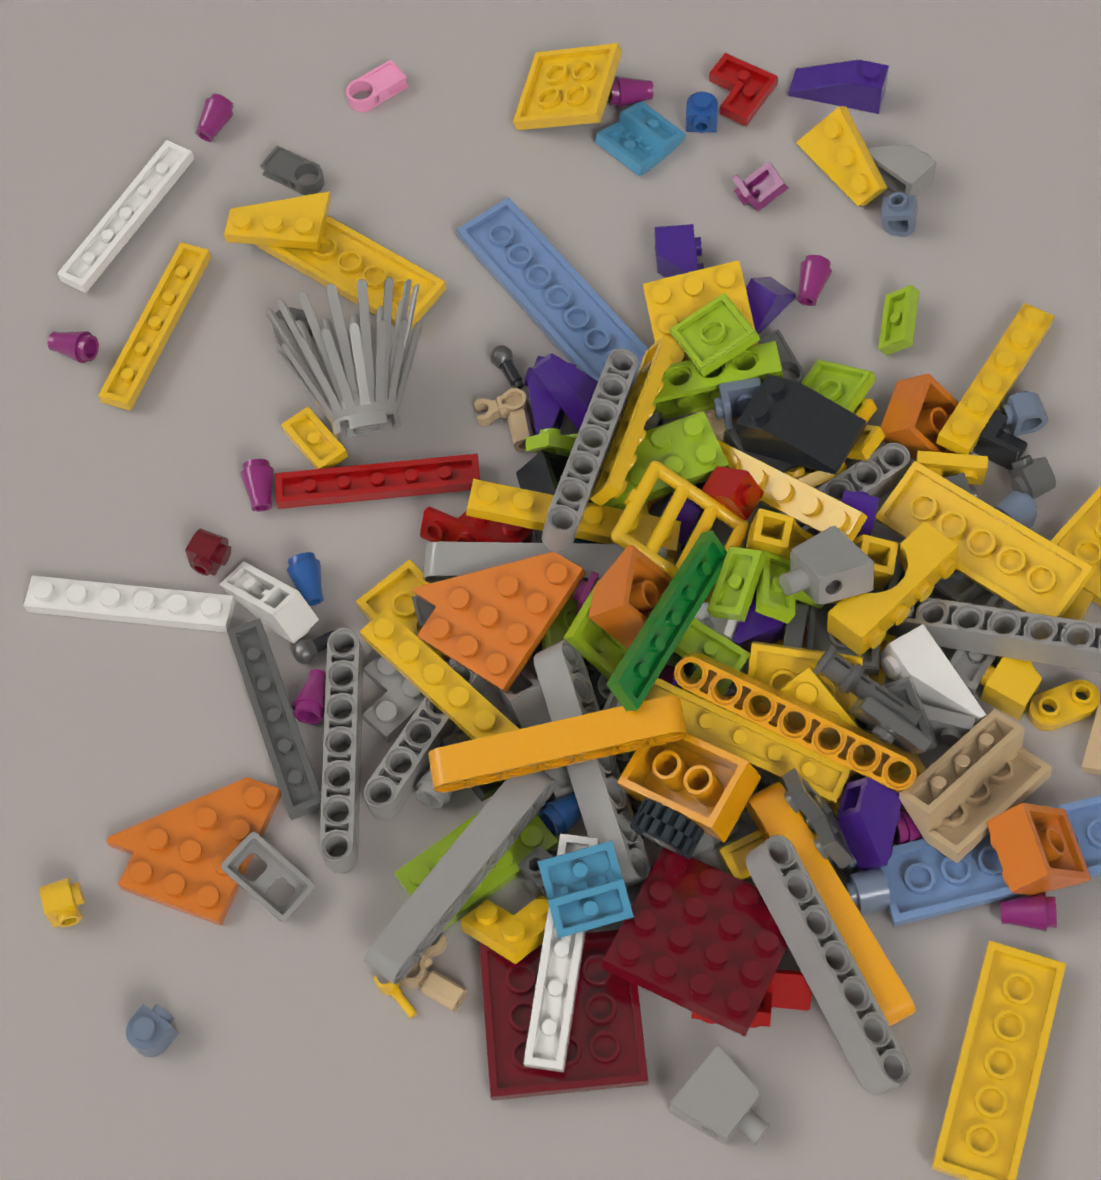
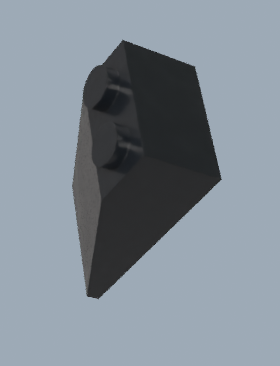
(798, 426)

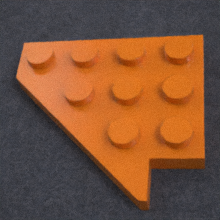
(498, 614)
(182, 850)

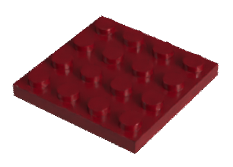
(699, 941)
(604, 1036)

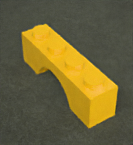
(780, 534)
(865, 618)
(1016, 681)

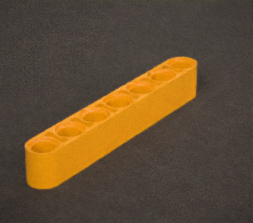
(807, 735)
(556, 744)
(776, 817)

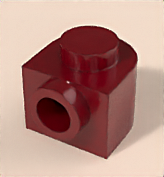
(207, 552)

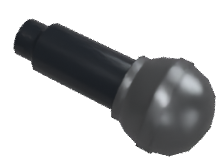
(502, 358)
(306, 650)

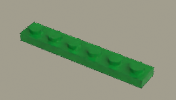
(668, 622)

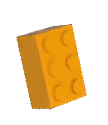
(693, 781)

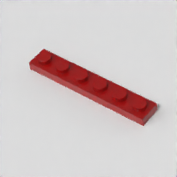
(376, 481)

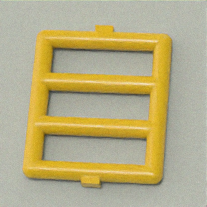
(683, 490)

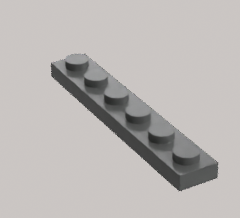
(275, 719)

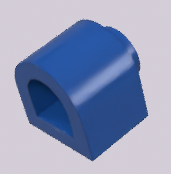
(701, 113)

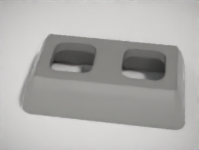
(276, 868)

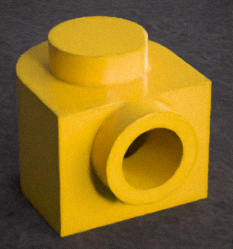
(62, 902)

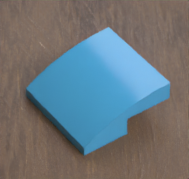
(640, 138)
(585, 889)

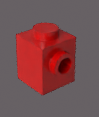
(734, 490)

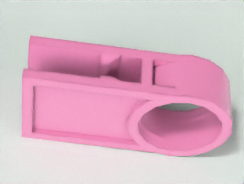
(383, 84)

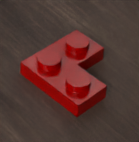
(748, 87)

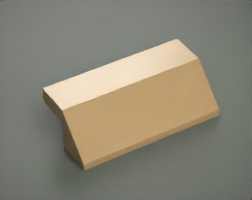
(973, 784)

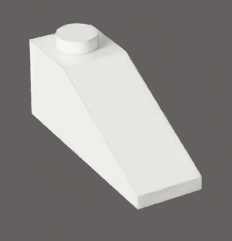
(270, 600)
(932, 673)

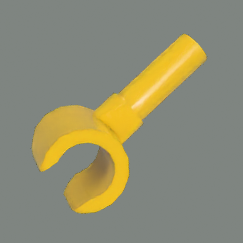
(397, 994)

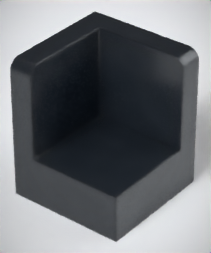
(998, 444)

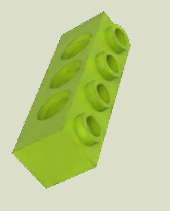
(690, 392)

